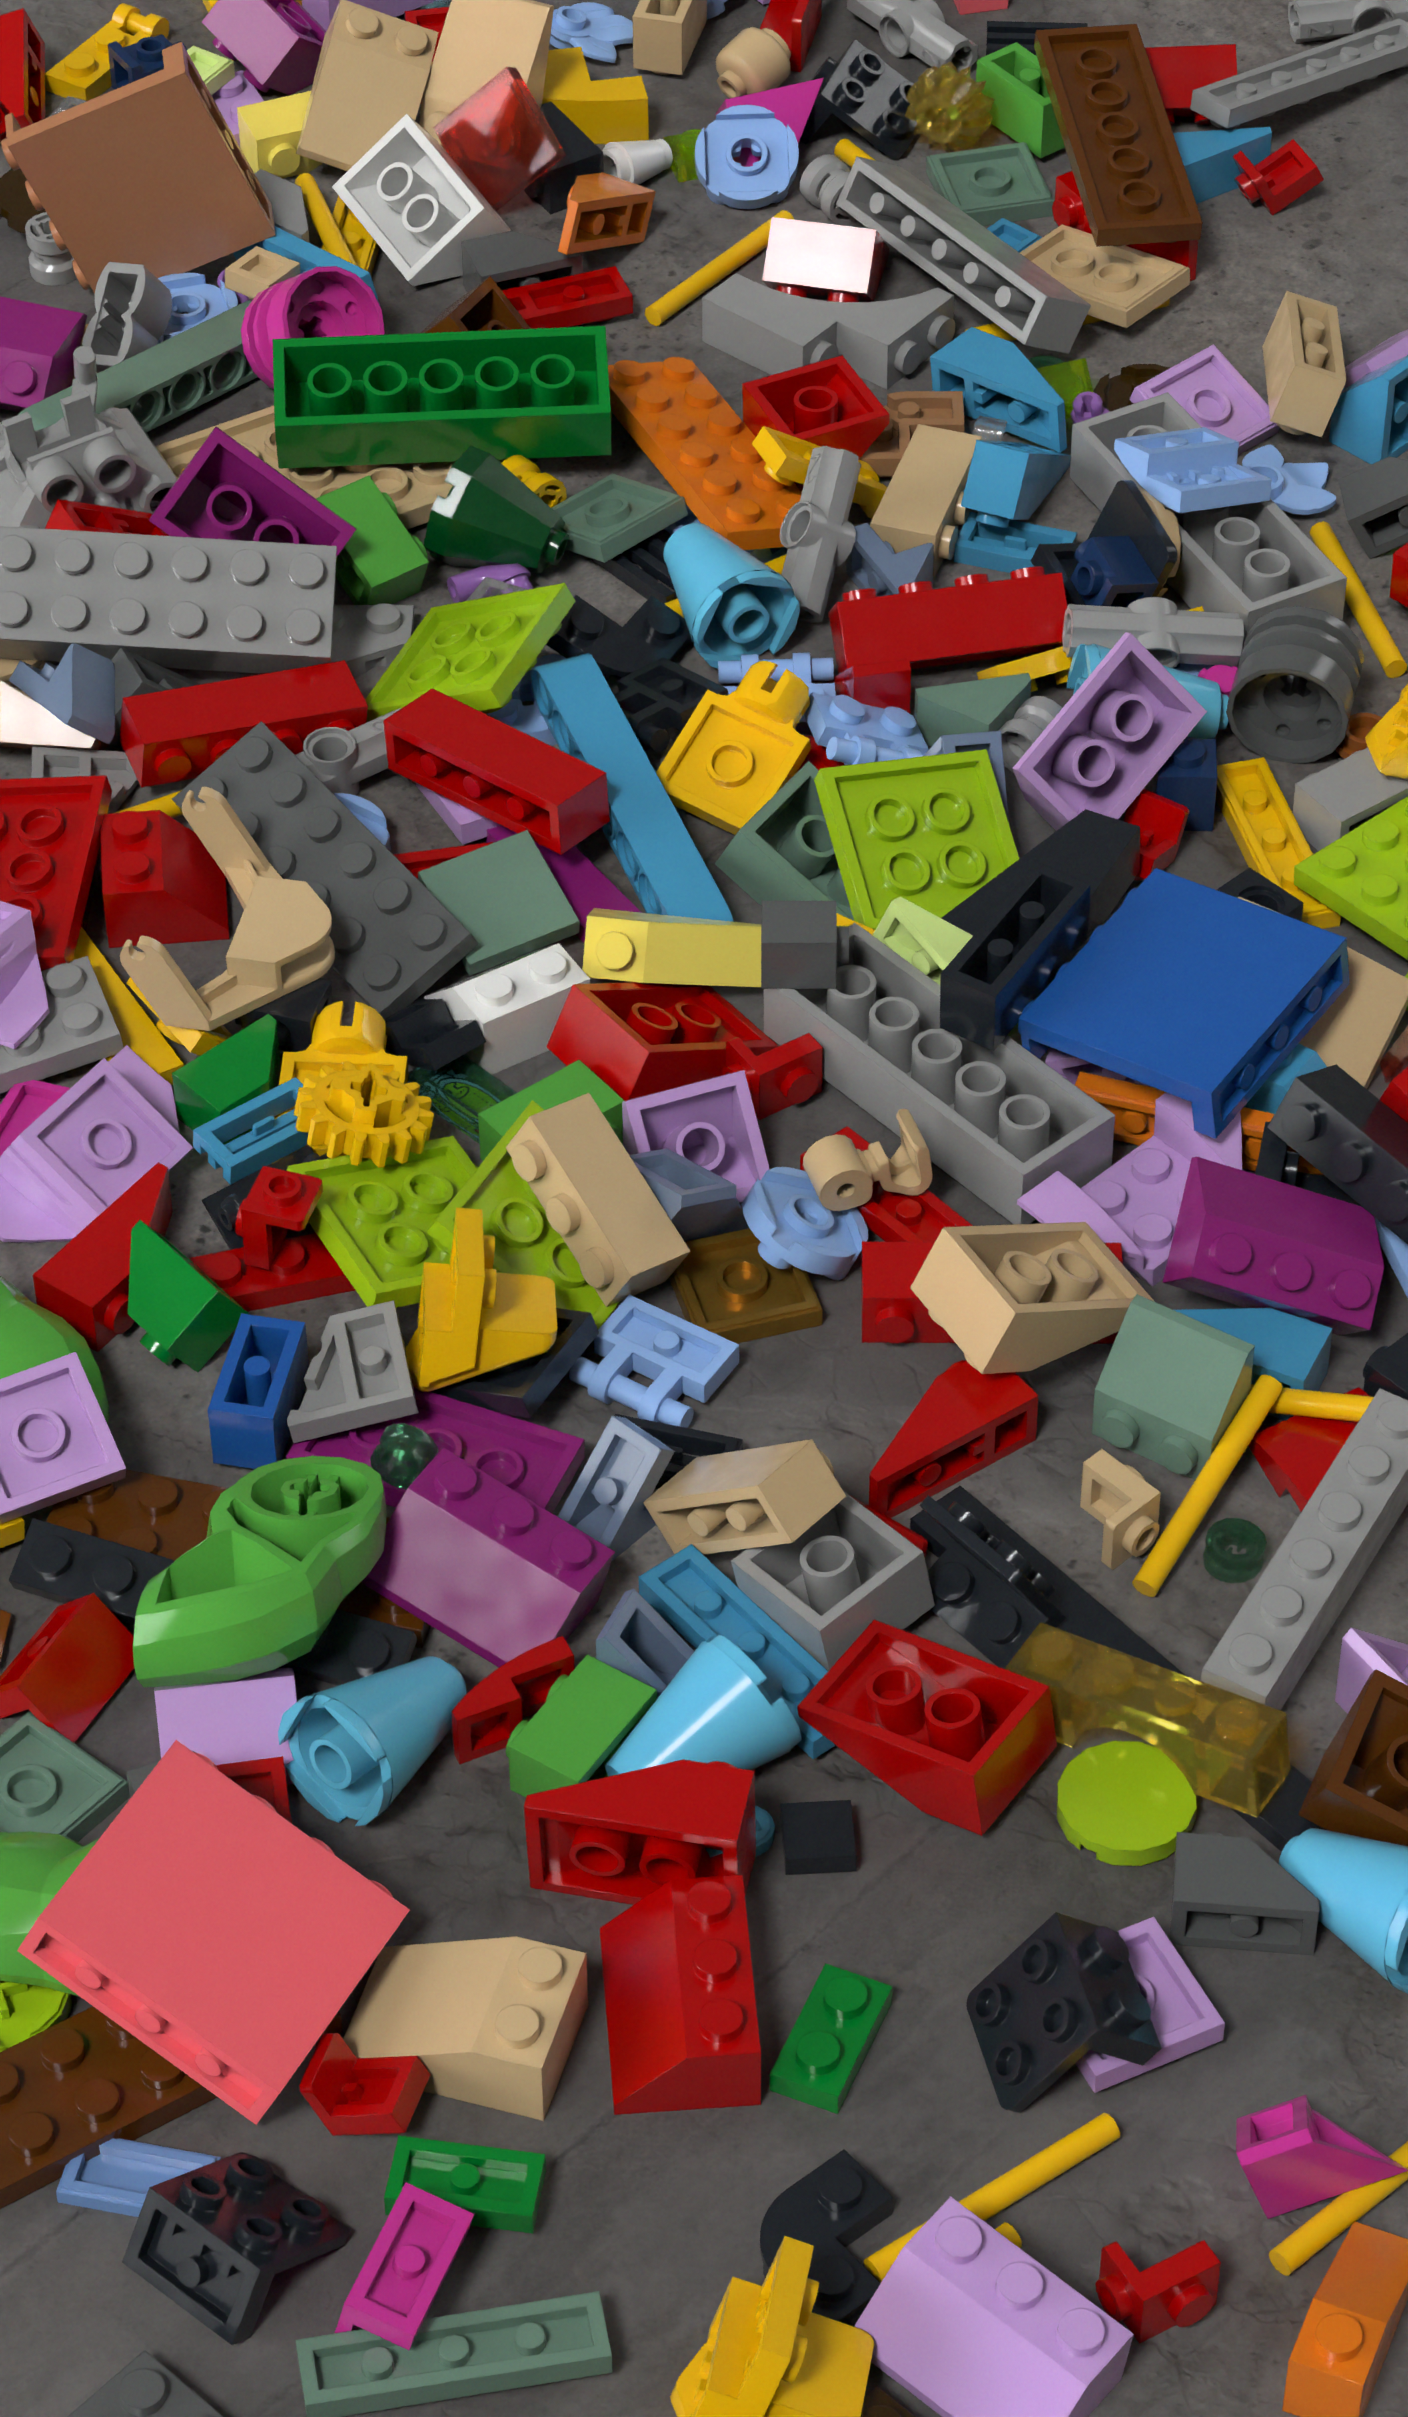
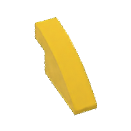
(600, 108)

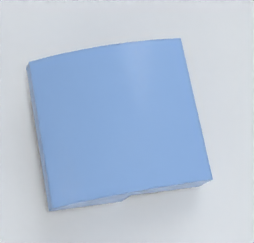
(1191, 470)

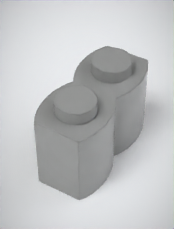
(130, 313)

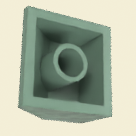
(1170, 1387)

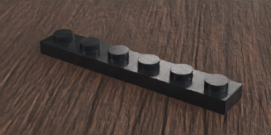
(73, 1564)

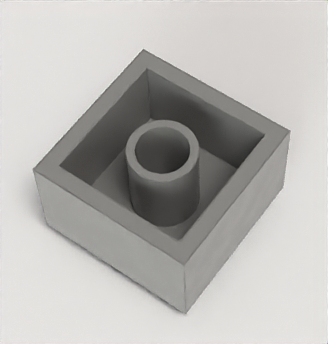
(837, 1580)

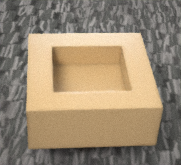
(258, 271)

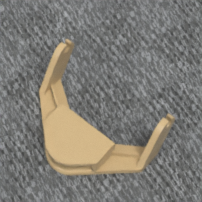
(275, 947)

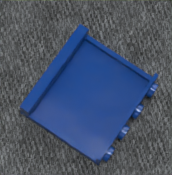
(1190, 995)

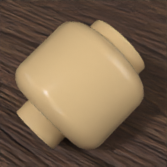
(753, 62)

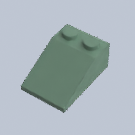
(787, 849)

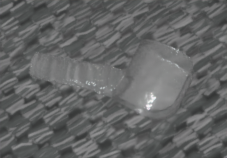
(990, 428)

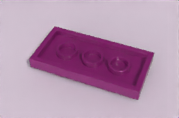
(511, 1450)

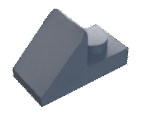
(879, 567)
(75, 692)
(615, 1484)

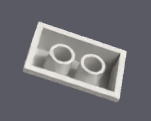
(417, 203)

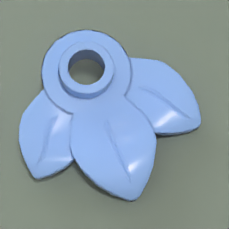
(592, 29)
(1294, 486)

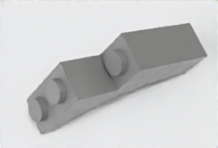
(792, 331)

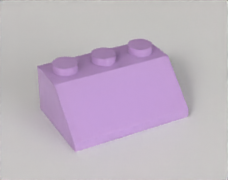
(1108, 737)
(989, 2327)

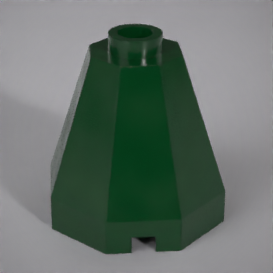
(492, 519)

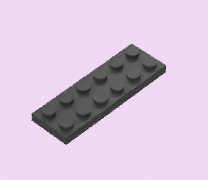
(385, 923)

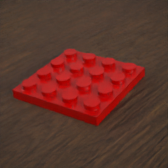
(51, 854)

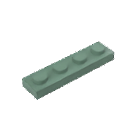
(456, 2357)

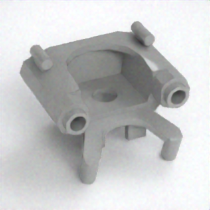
(79, 458)

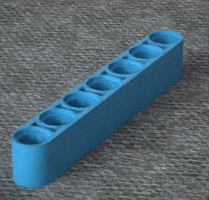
(643, 820)

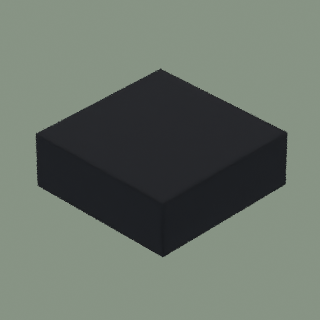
(818, 1837)

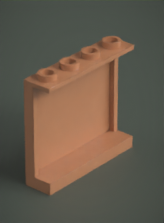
(142, 176)

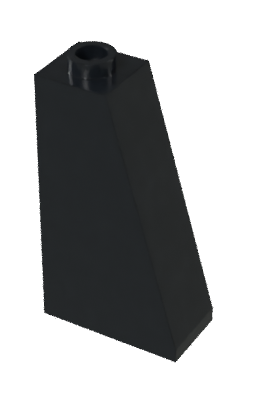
(1087, 848)

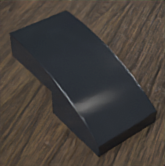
(430, 1035)

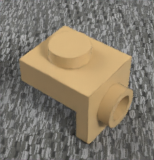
(1123, 1503)

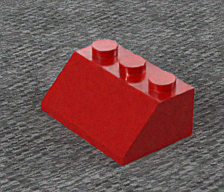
(682, 1999)

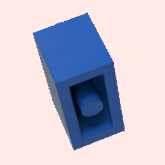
(257, 1391)

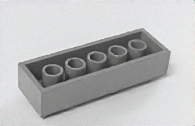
(1230, 556)
(166, 599)
(985, 1114)

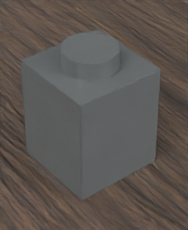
(801, 945)

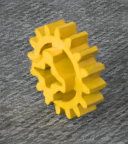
(363, 1114)

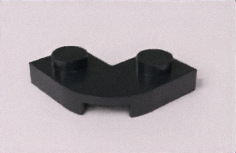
(618, 650)
(830, 2212)

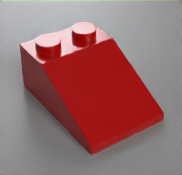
(650, 1034)
(934, 1723)
(641, 1829)

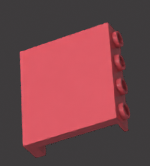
(214, 1931)

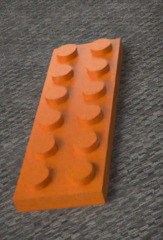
(701, 449)

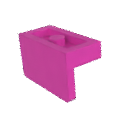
(406, 2267)

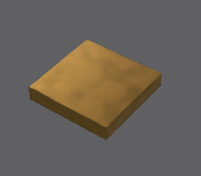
(738, 1293)

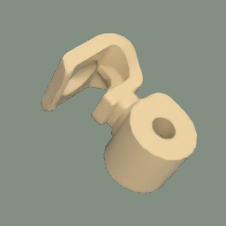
(846, 1174)

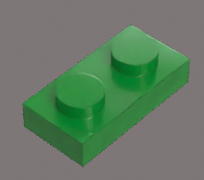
(831, 2038)
(490, 2182)

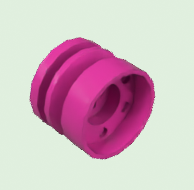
(308, 306)

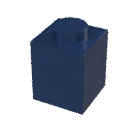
(1191, 780)

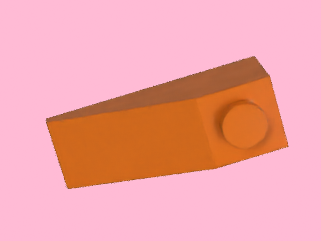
(605, 213)
(1349, 2326)

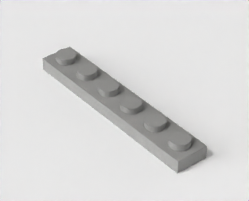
(1303, 76)

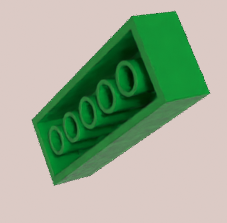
(440, 395)

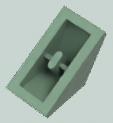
(969, 705)

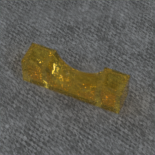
(1218, 1740)

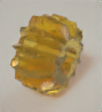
(949, 107)

